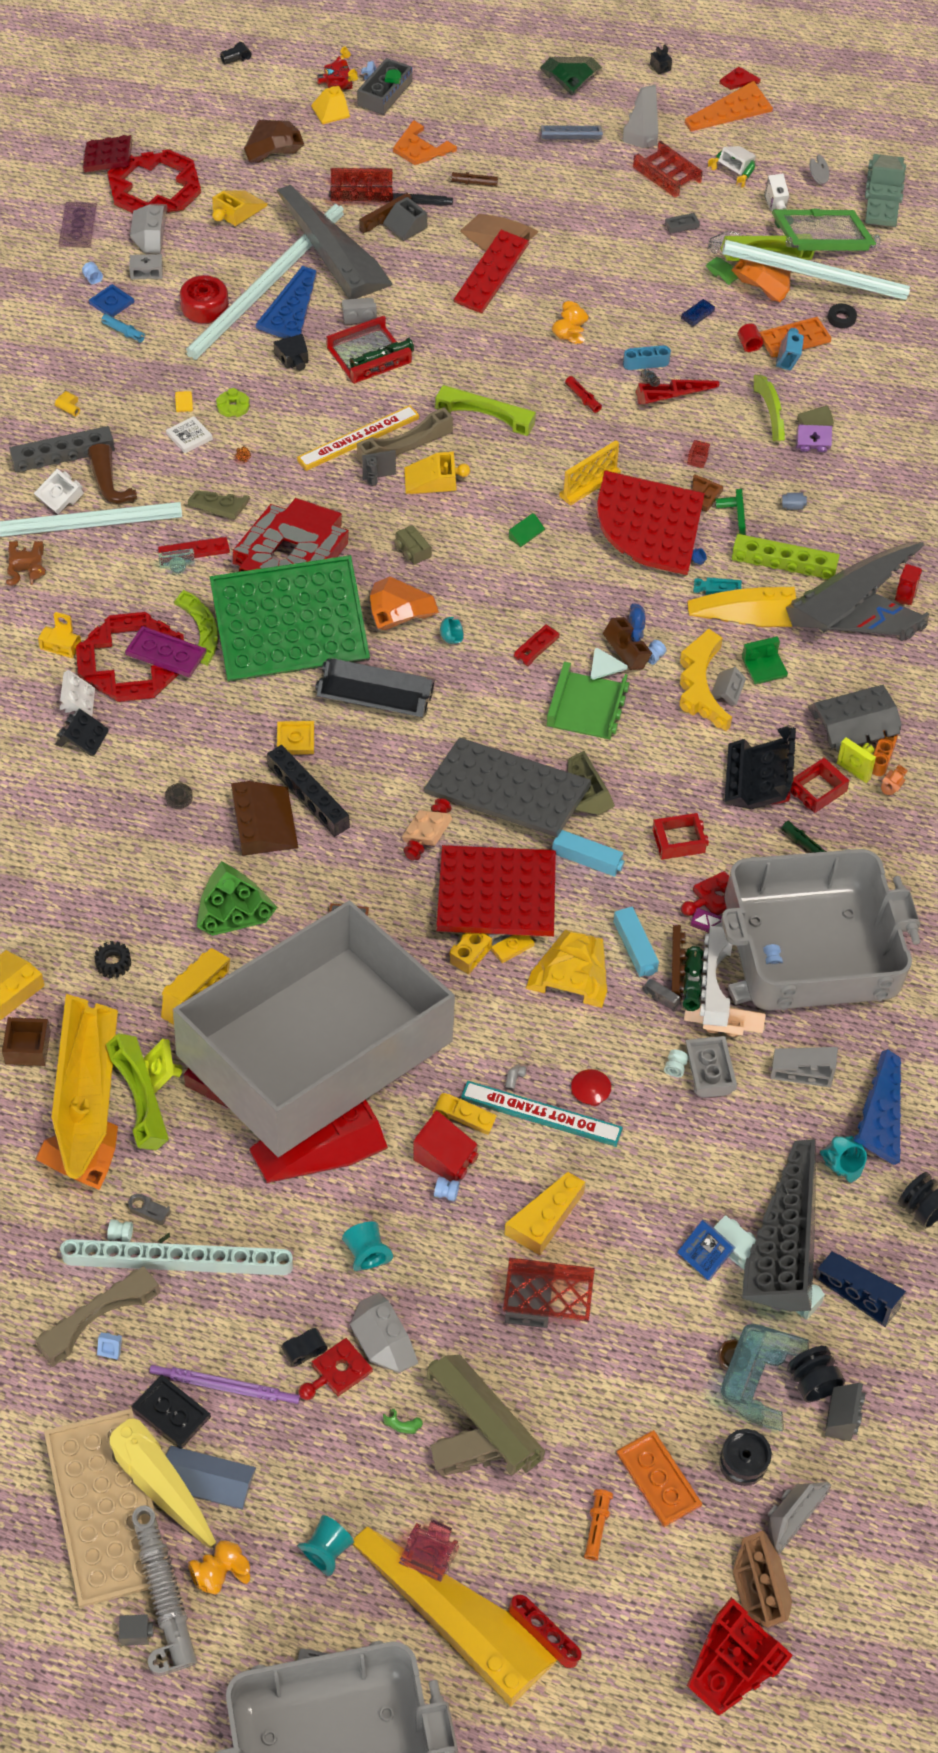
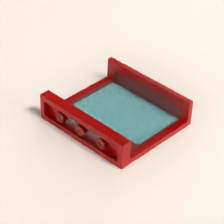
(362, 339)

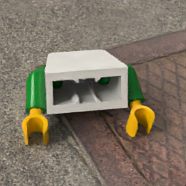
(736, 159)

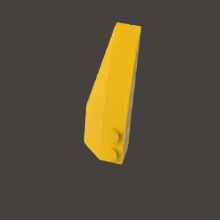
(751, 605)

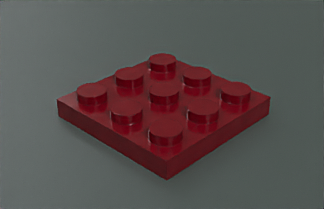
(107, 153)

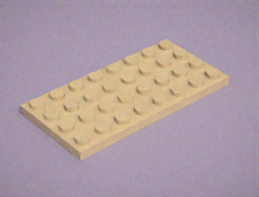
(97, 1509)

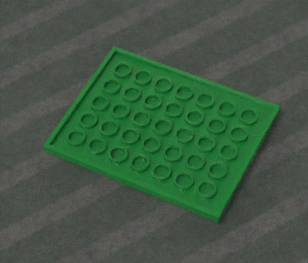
(289, 617)

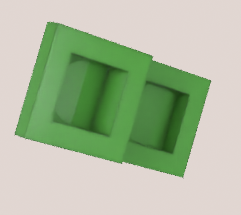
(723, 269)

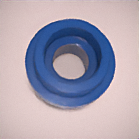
(699, 556)

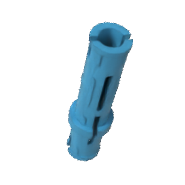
(127, 330)

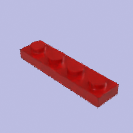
(201, 548)

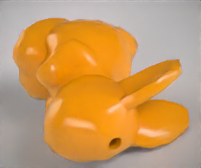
(570, 325)
(212, 1571)

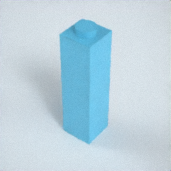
(588, 853)
(636, 941)

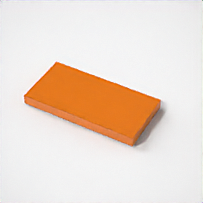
(659, 1478)

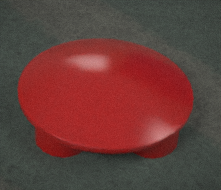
(591, 1087)

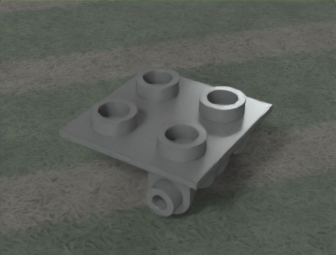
(378, 465)

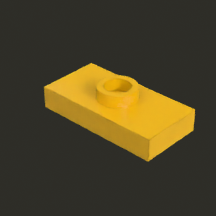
(512, 947)

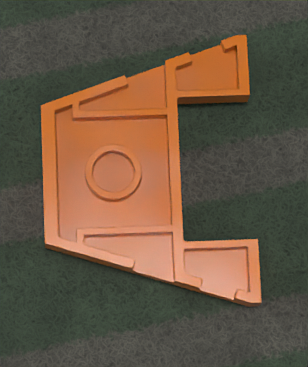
(416, 149)

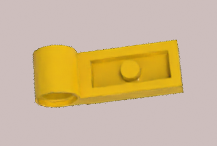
(465, 1113)

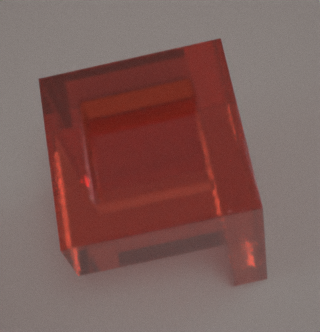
(698, 454)

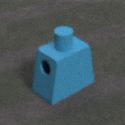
(793, 344)

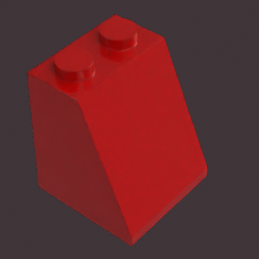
(444, 1148)

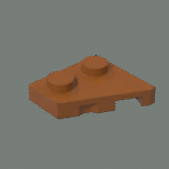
(711, 489)

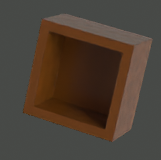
(26, 1041)

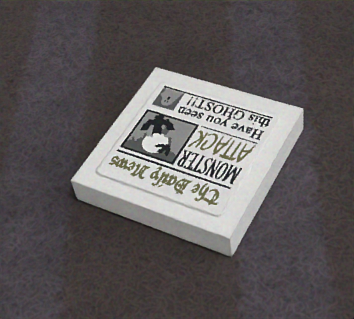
(189, 434)

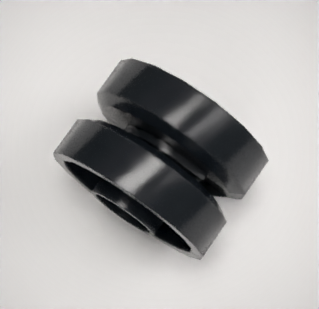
(750, 1445)

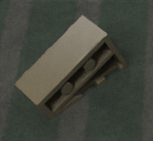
(463, 1451)

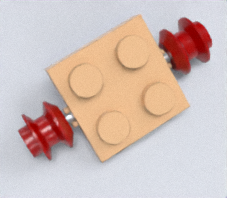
(426, 828)

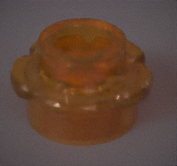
(243, 454)

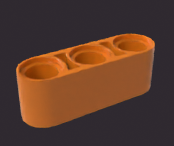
(883, 754)

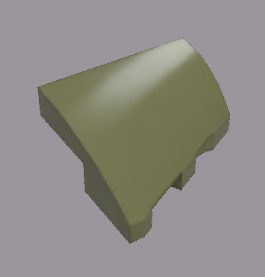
(819, 416)

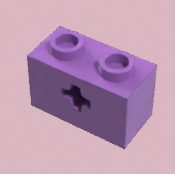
(822, 434)

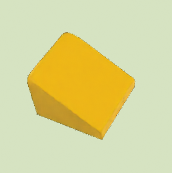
(184, 401)

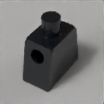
(292, 352)

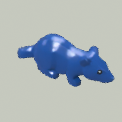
(637, 620)

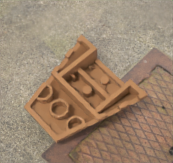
(485, 228)

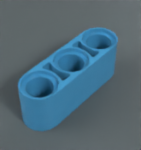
(646, 357)

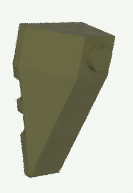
(597, 797)

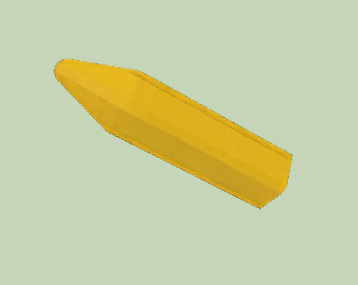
(82, 1082)

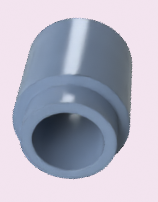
(794, 501)

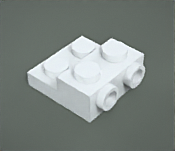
(59, 491)

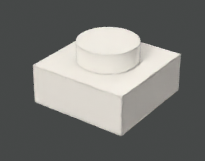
(739, 992)

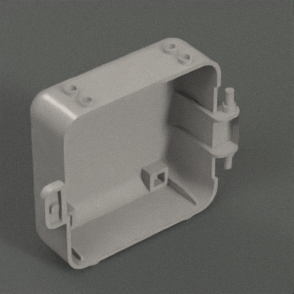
(832, 925)
(339, 1704)

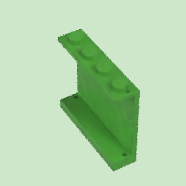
(587, 704)

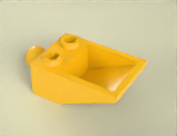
(235, 206)
(434, 474)

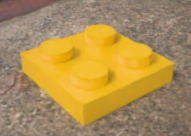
(296, 736)

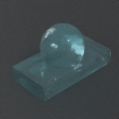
(176, 560)

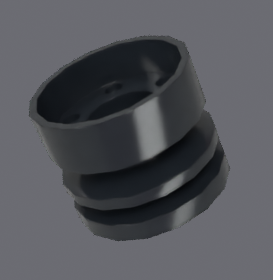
(923, 1197)
(815, 1373)

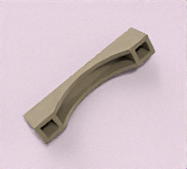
(432, 427)
(133, 1290)

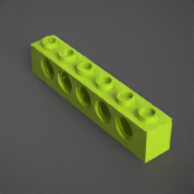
(785, 556)

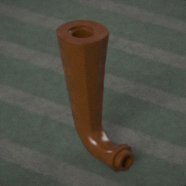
(101, 463)

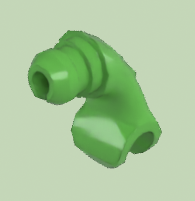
(407, 1427)

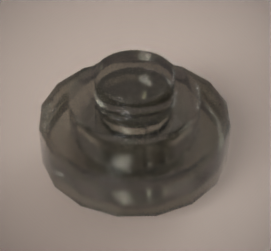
(179, 796)

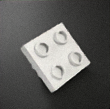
(76, 694)

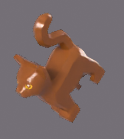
(25, 560)

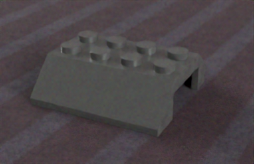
(858, 715)

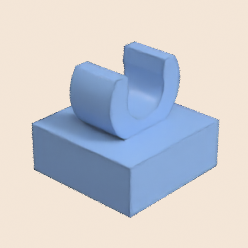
(369, 69)
(109, 1345)

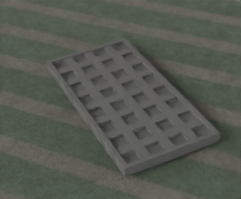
(508, 787)

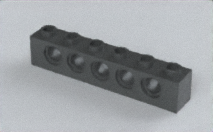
(58, 449)

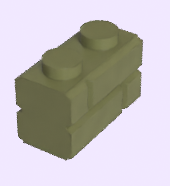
(413, 545)

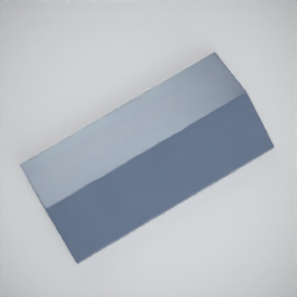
(571, 132)
(212, 1477)

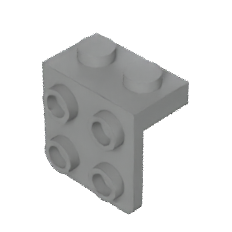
(359, 310)

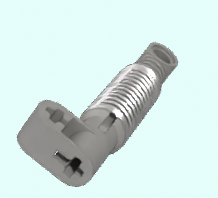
(171, 1612)

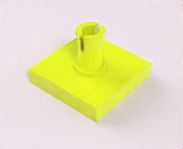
(857, 759)
(160, 1065)

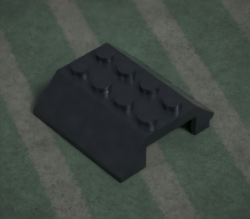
(761, 772)

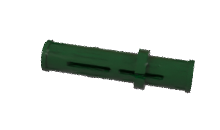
(801, 838)

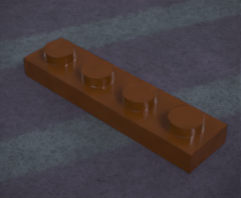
(379, 215)
(678, 956)

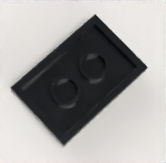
(171, 1411)

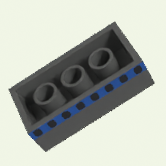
(379, 95)

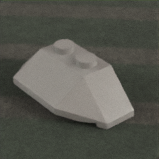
(148, 228)
(382, 1334)
(794, 1511)

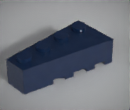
(861, 1288)

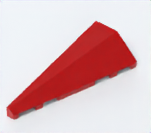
(647, 394)

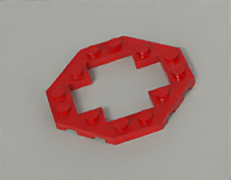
(149, 160)
(105, 680)

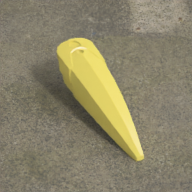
(154, 1474)

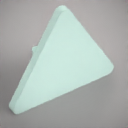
(605, 665)

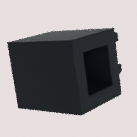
(660, 60)

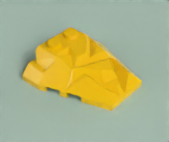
(573, 965)

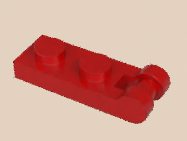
(536, 644)

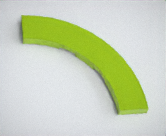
(772, 400)
(204, 620)

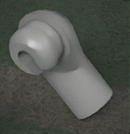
(513, 1074)

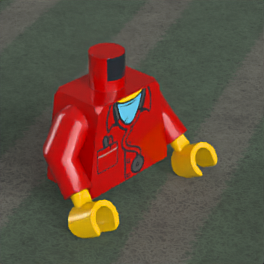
(338, 72)

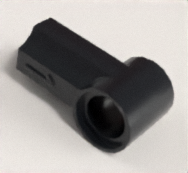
(239, 52)

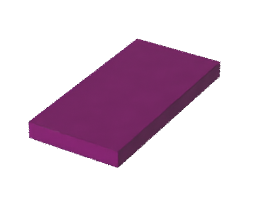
(165, 651)

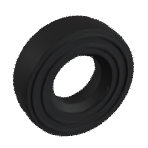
(840, 322)

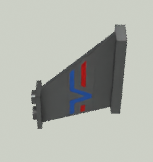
(882, 617)

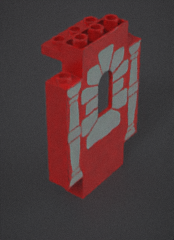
(307, 525)

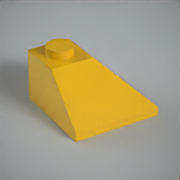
(331, 105)

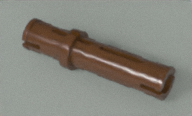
(474, 179)

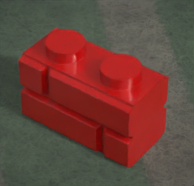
(908, 584)

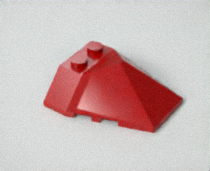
(735, 1659)

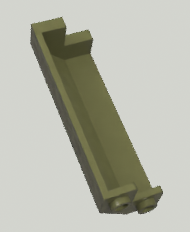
(487, 1412)

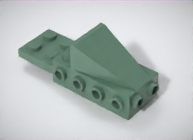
(884, 189)

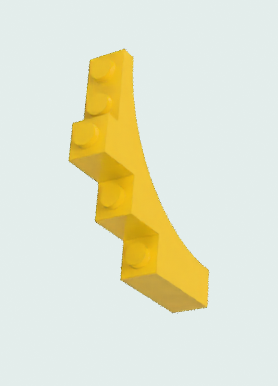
(697, 695)

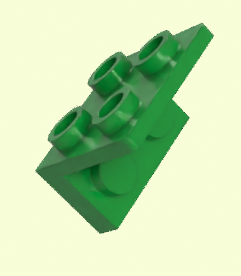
(763, 660)

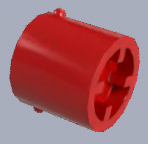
(750, 337)

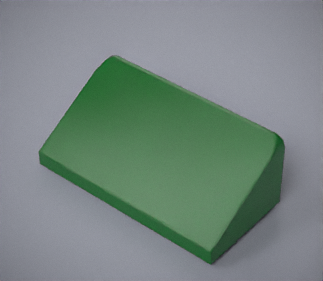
(526, 530)

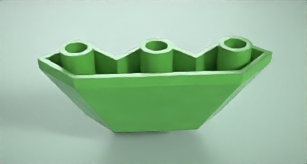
(232, 902)

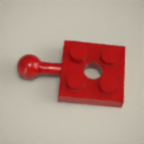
(706, 892)
(337, 1380)

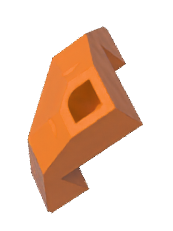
(771, 280)
(398, 602)
(98, 1167)

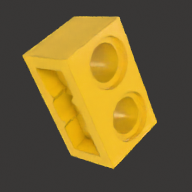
(473, 952)

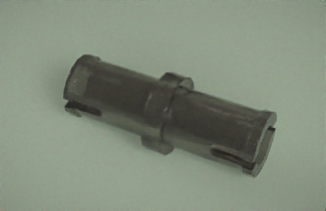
(650, 377)

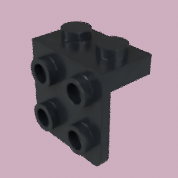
(82, 732)

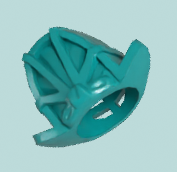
(842, 1157)

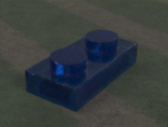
(698, 312)

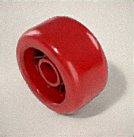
(203, 298)

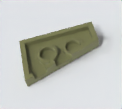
(225, 506)

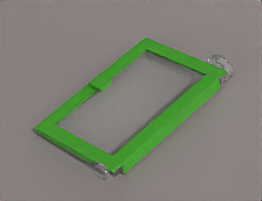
(825, 230)

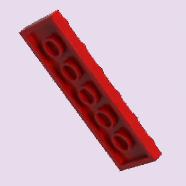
(491, 271)

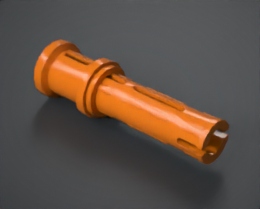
(599, 1514)

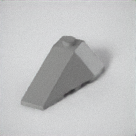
(643, 121)

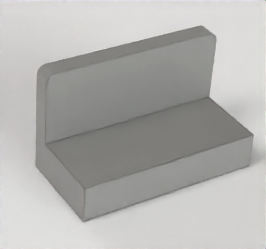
(729, 685)

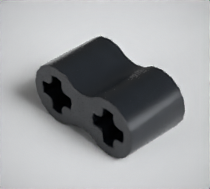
(304, 1347)

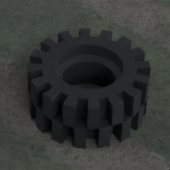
(112, 950)

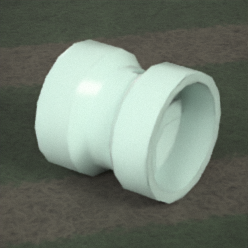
(676, 1063)
(120, 1230)

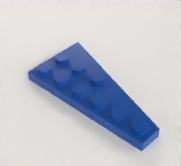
(288, 311)
(881, 1111)

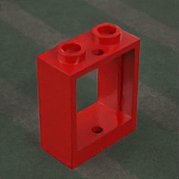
(830, 774)
(679, 849)

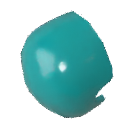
(451, 630)

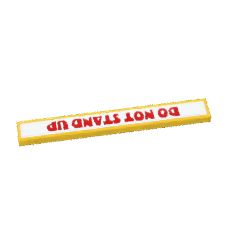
(349, 441)

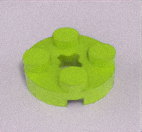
(233, 396)

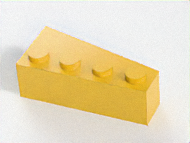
(198, 976)
(543, 1216)

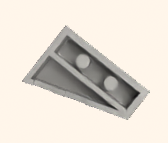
(805, 1065)

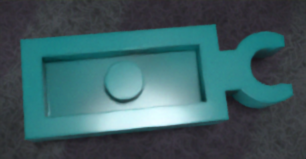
(716, 585)

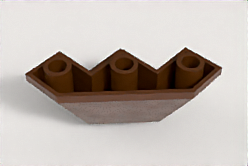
(272, 137)

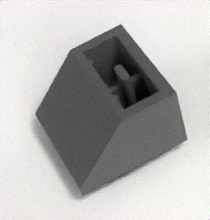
(406, 219)
(845, 1411)

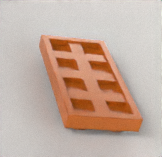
(811, 329)

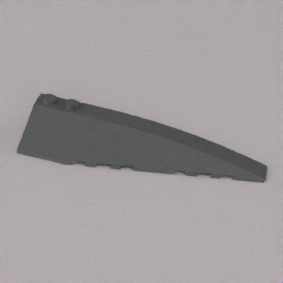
(347, 261)
(840, 593)
(783, 1255)

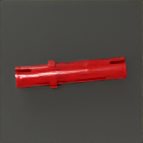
(587, 398)

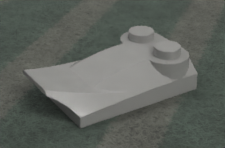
(711, 1066)

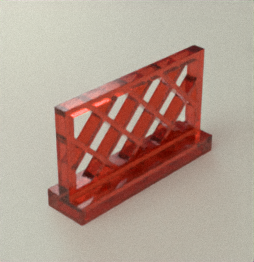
(547, 1271)

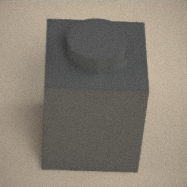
(135, 1630)

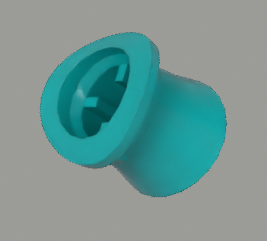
(367, 1246)
(326, 1544)

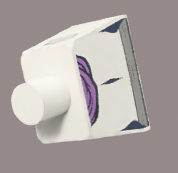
(776, 192)

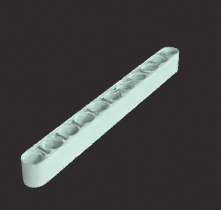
(169, 1251)

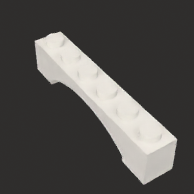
(715, 1005)

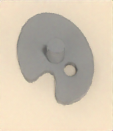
(819, 174)

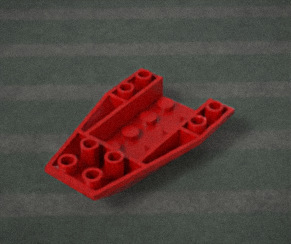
(336, 1145)

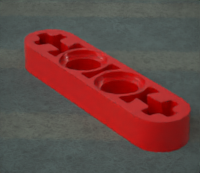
(541, 1633)

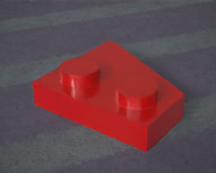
(738, 78)

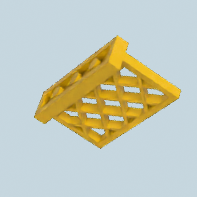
(591, 481)

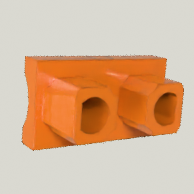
(893, 780)

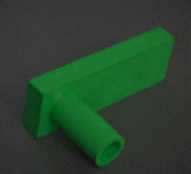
(736, 501)

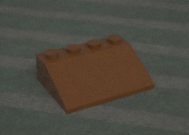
(263, 817)

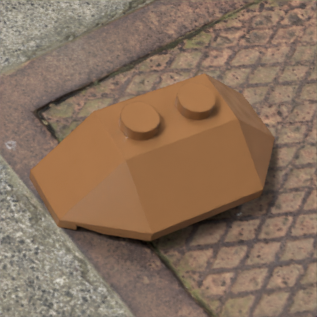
(762, 1581)

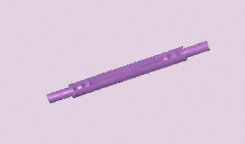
(225, 1384)

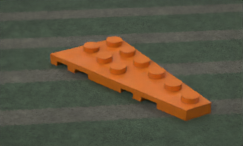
(738, 105)

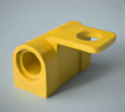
(60, 638)

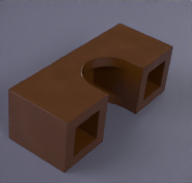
(618, 635)

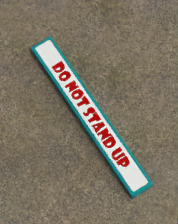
(542, 1113)

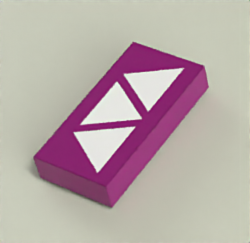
(704, 919)

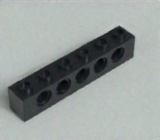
(308, 790)

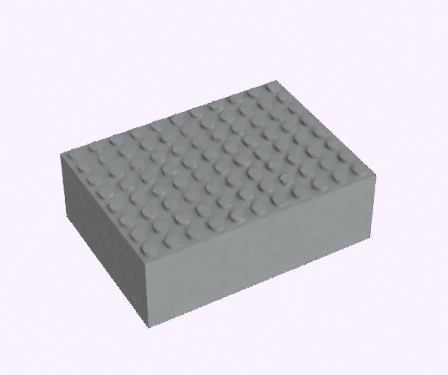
(313, 1026)

